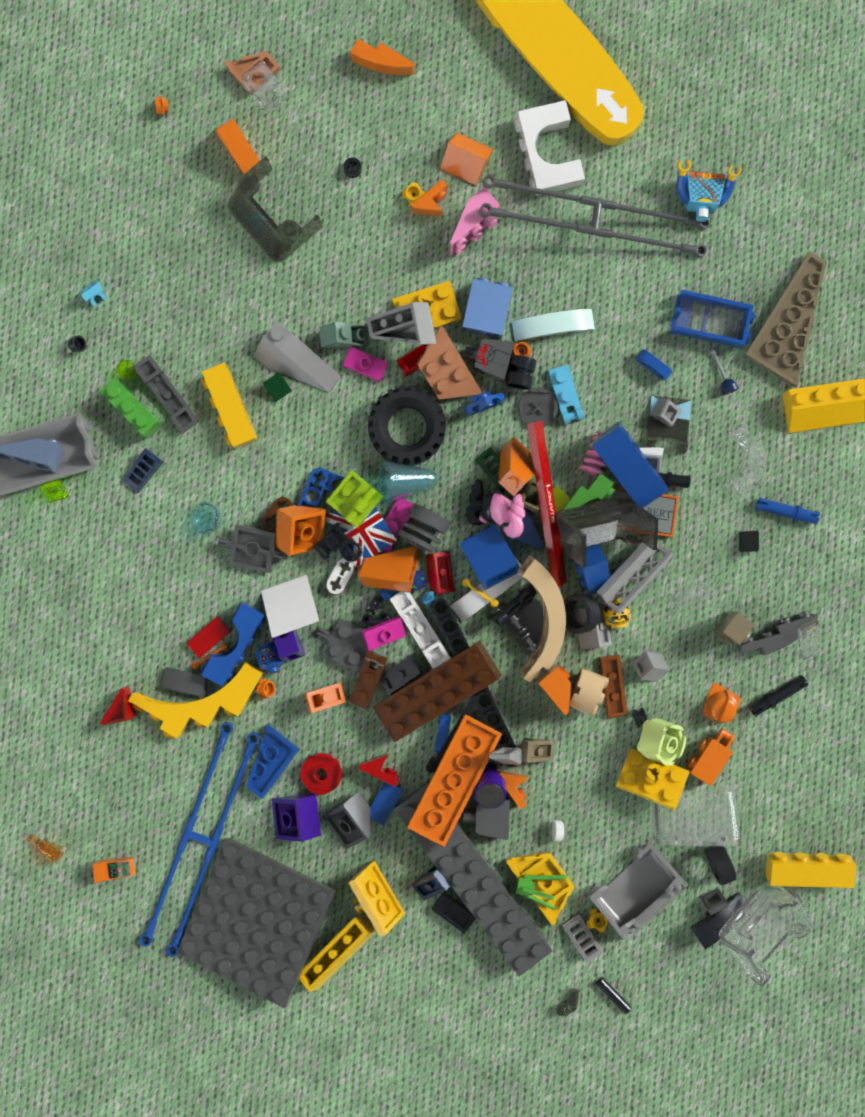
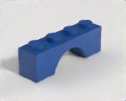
(220, 666)

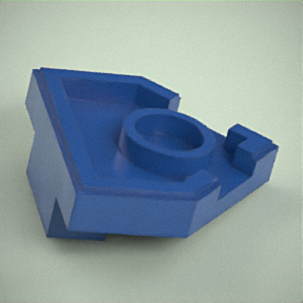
(483, 402)

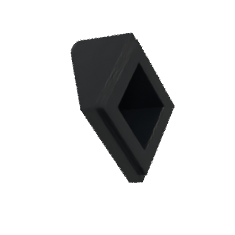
(748, 541)

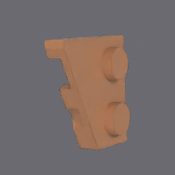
(239, 67)

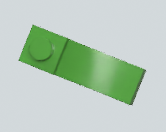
(599, 490)

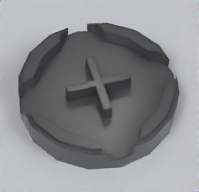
(538, 405)

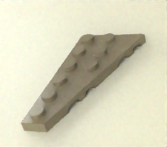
(786, 331)

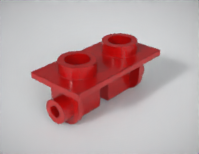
(408, 362)

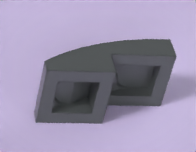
(184, 681)

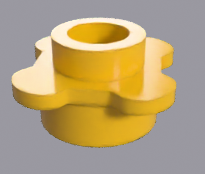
(412, 188)
(601, 925)

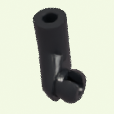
(372, 620)

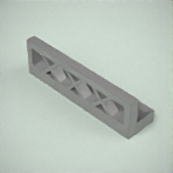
(629, 573)

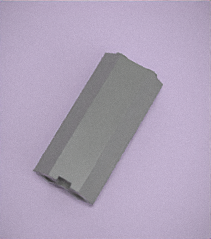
(73, 437)

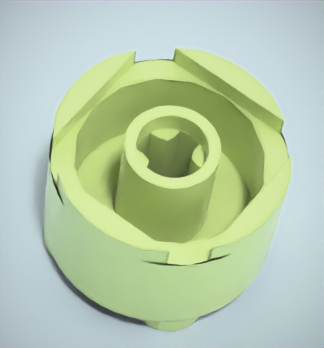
(661, 741)

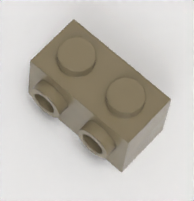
(733, 628)

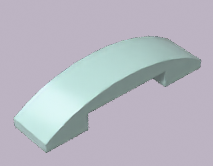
(553, 324)

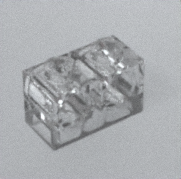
(268, 82)

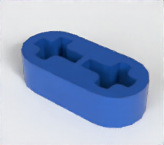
(653, 364)
(443, 731)

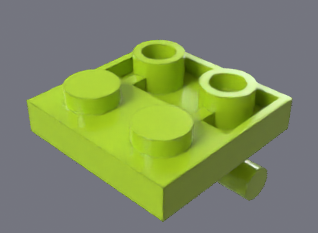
(354, 499)

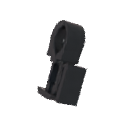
(335, 540)

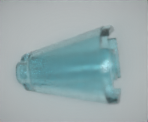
(404, 480)

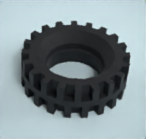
(411, 399)

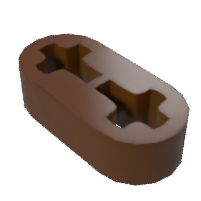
(273, 511)

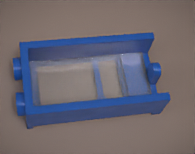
(712, 319)

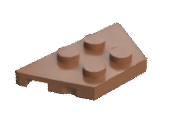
(446, 369)

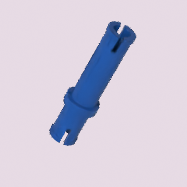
(796, 513)

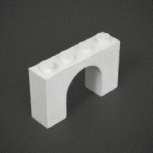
(533, 124)

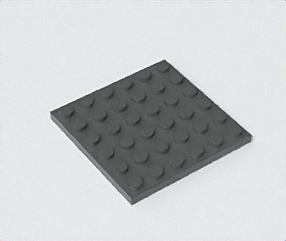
(256, 922)

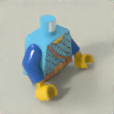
(704, 191)

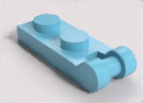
(565, 393)

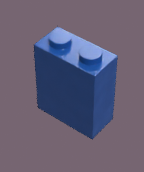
(490, 557)

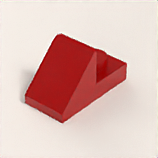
(374, 767)

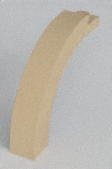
(554, 618)

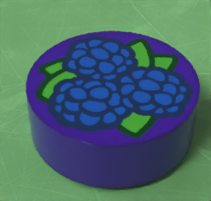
(419, 581)

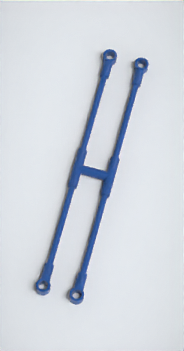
(210, 842)

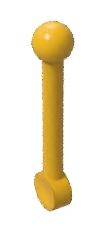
(466, 582)

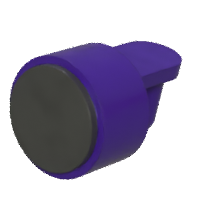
(491, 788)

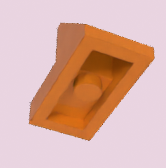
(426, 203)
(325, 697)
(512, 781)

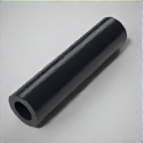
(614, 996)

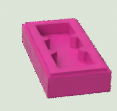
(365, 364)
(383, 633)

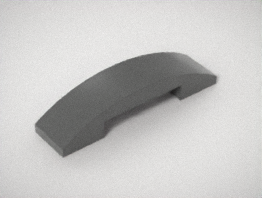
(166, 393)

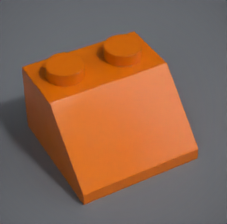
(299, 528)
(556, 686)

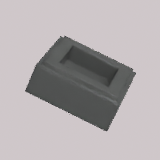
(714, 902)

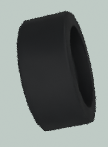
(592, 612)
(720, 864)

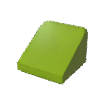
(561, 498)

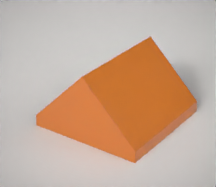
(465, 158)

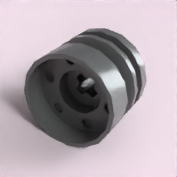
(424, 528)

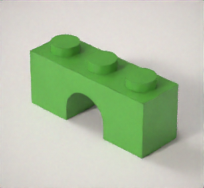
(131, 408)

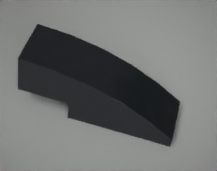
(709, 927)

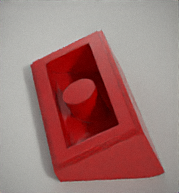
(440, 572)

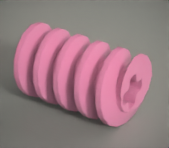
(594, 462)

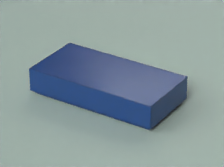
(385, 802)

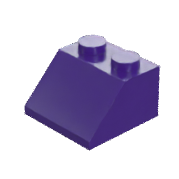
(296, 817)

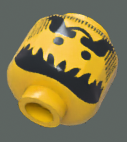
(613, 618)

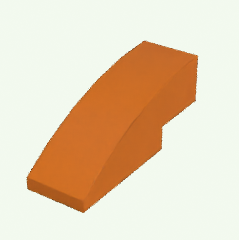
(381, 59)

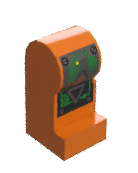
(113, 868)

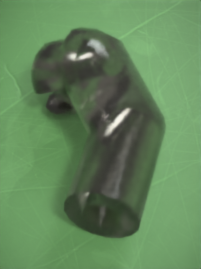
(570, 1004)

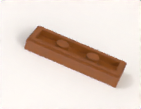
(614, 693)

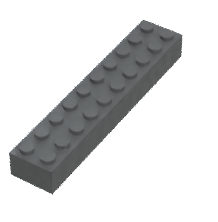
(482, 892)

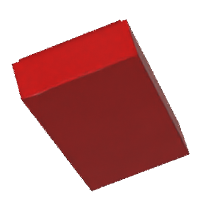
(208, 637)

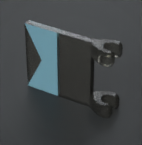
(678, 431)

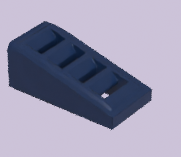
(147, 475)

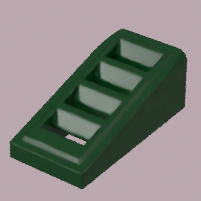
(487, 454)

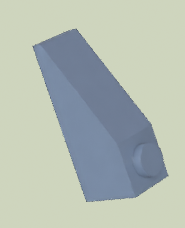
(34, 453)

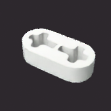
(344, 579)

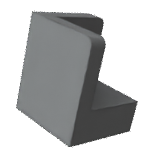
(651, 666)

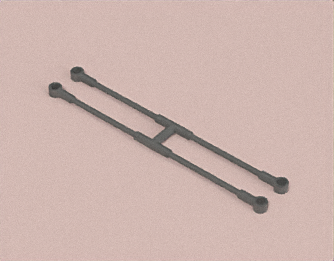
(594, 228)

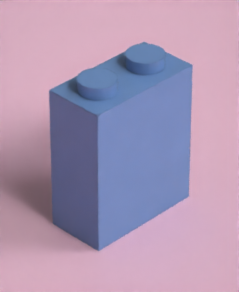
(487, 308)

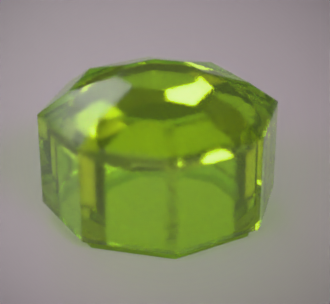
(126, 370)

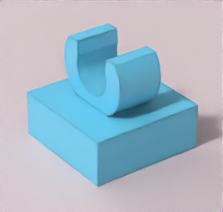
(91, 291)

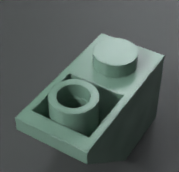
(343, 335)

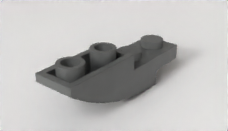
(784, 634)

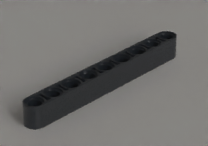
(491, 707)

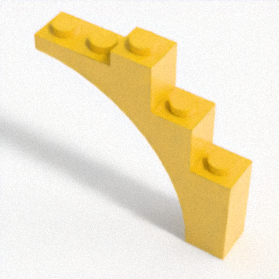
(204, 711)

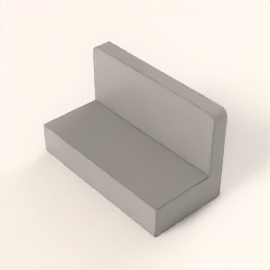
(597, 637)

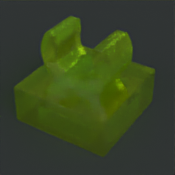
(54, 491)

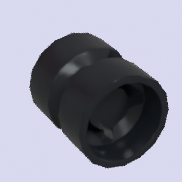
(520, 372)

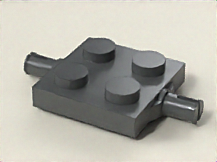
(252, 548)
(345, 645)

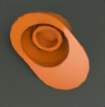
(721, 704)

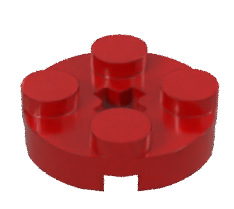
(312, 780)

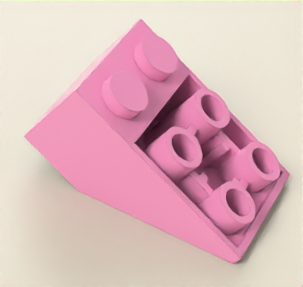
(471, 223)

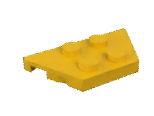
(544, 864)

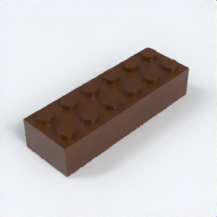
(437, 691)

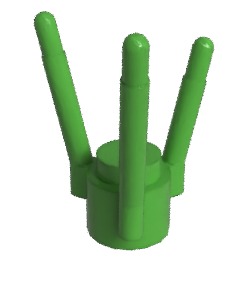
(526, 888)

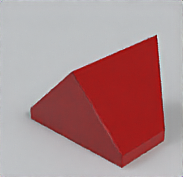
(120, 709)

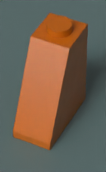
(237, 145)
(515, 466)
(390, 570)

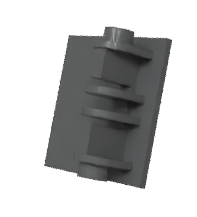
(527, 626)

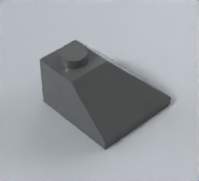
(350, 820)

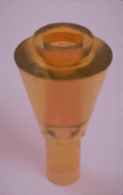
(50, 851)

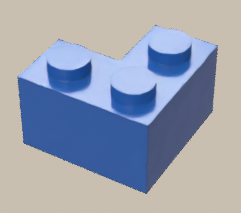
(595, 572)

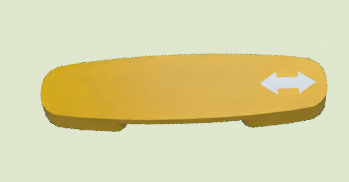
(570, 64)

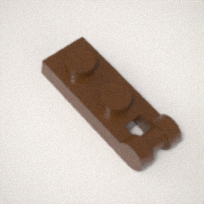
(368, 680)

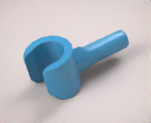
(428, 598)

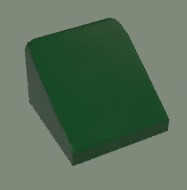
(277, 387)

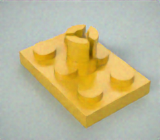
(441, 302)
(652, 779)
(376, 898)

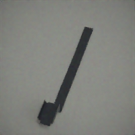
(434, 762)

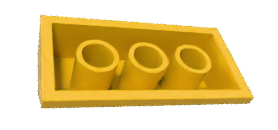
(825, 405)

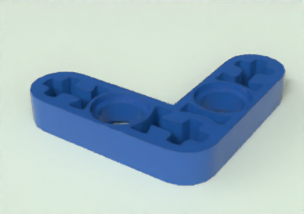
(327, 485)

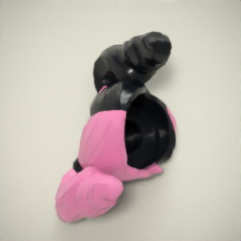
(495, 509)

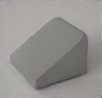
(665, 412)

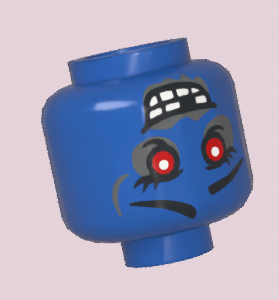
(268, 658)

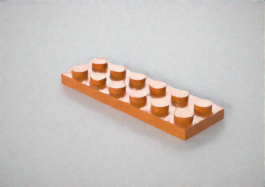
(454, 780)

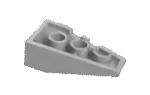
(288, 355)

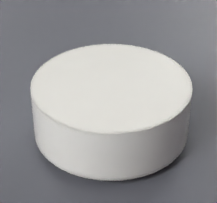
(557, 830)

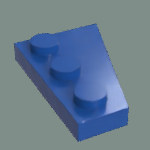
(272, 760)

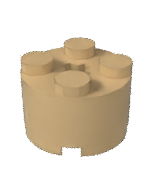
(588, 691)

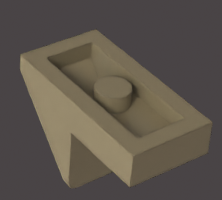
(537, 750)

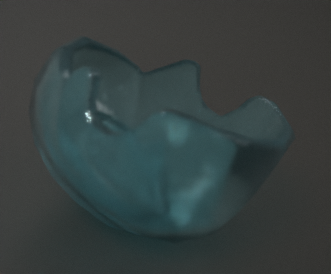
(209, 525)

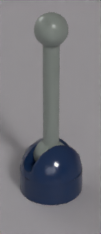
(727, 385)

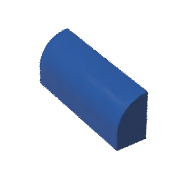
(629, 465)

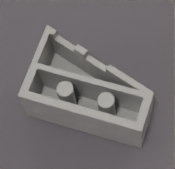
(404, 324)

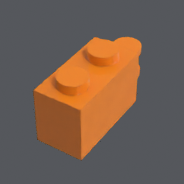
(711, 757)

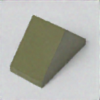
(530, 497)

